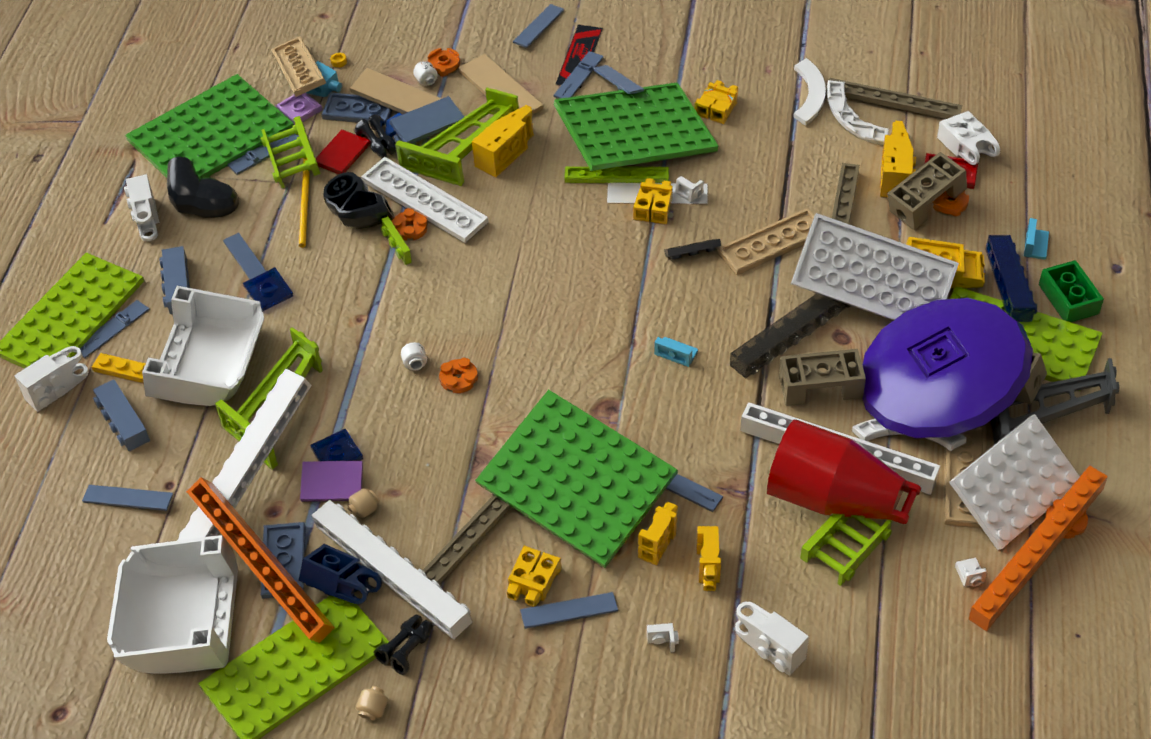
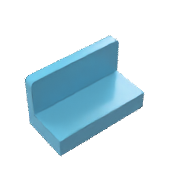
(1036, 241)
(674, 351)

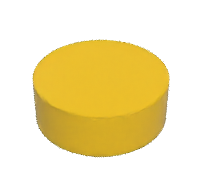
(338, 60)

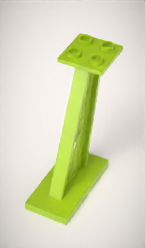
(448, 167)
(237, 422)

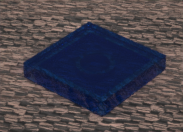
(268, 289)
(337, 448)

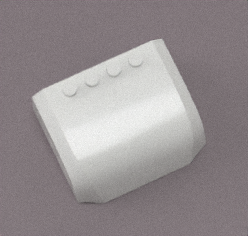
(205, 348)
(174, 606)

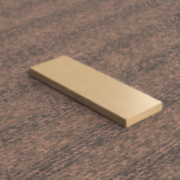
(298, 66)
(487, 74)
(390, 92)
(767, 242)
(955, 462)

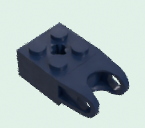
(338, 574)

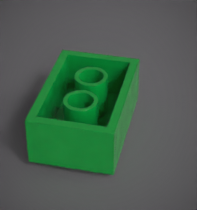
(1071, 291)

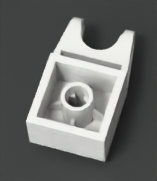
(967, 137)
(143, 206)
(51, 377)
(773, 637)

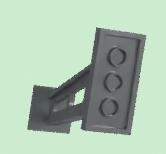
(1004, 424)

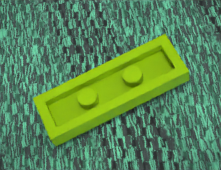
(396, 241)

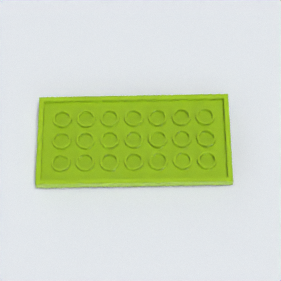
(70, 311)
(1064, 346)
(291, 670)

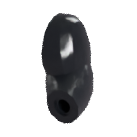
(198, 195)
(353, 203)

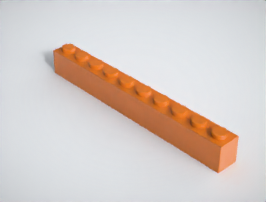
(1037, 548)
(260, 560)

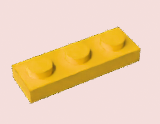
(119, 367)

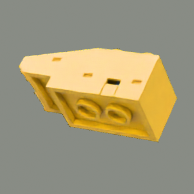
(503, 141)
(897, 158)
(971, 264)

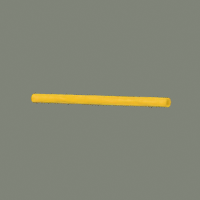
(304, 207)

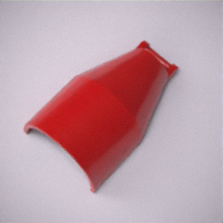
(836, 476)

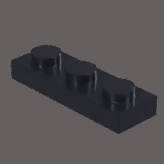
(692, 249)

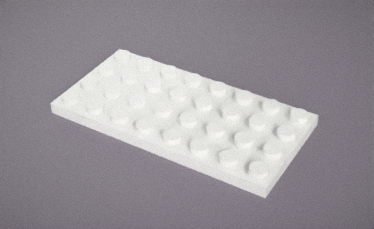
(870, 269)

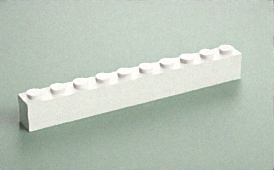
(773, 424)
(252, 448)
(394, 570)

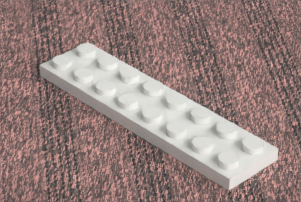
(426, 199)

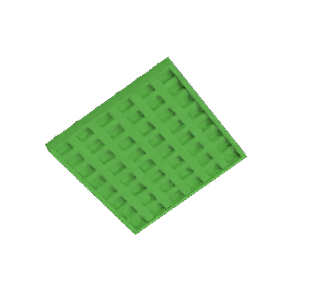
(635, 127)
(210, 128)
(577, 477)

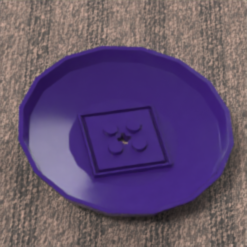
(935, 396)

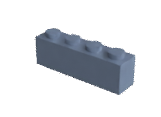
(173, 273)
(121, 415)

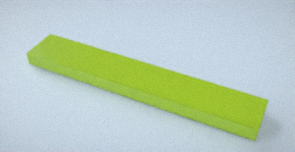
(578, 174)

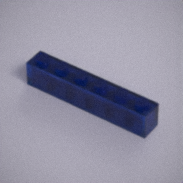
(1010, 278)

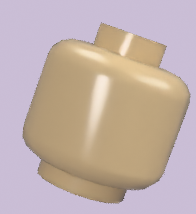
(363, 503)
(371, 703)

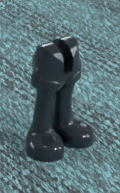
(378, 145)
(416, 633)

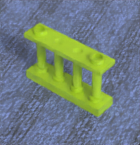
(306, 152)
(825, 535)

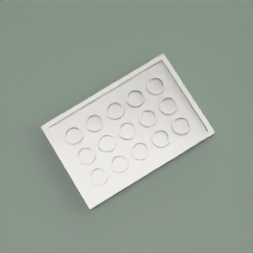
(1015, 481)

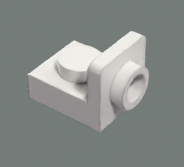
(689, 190)
(970, 572)
(662, 633)

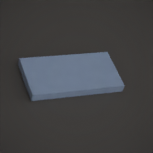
(353, 108)
(426, 120)
(288, 546)

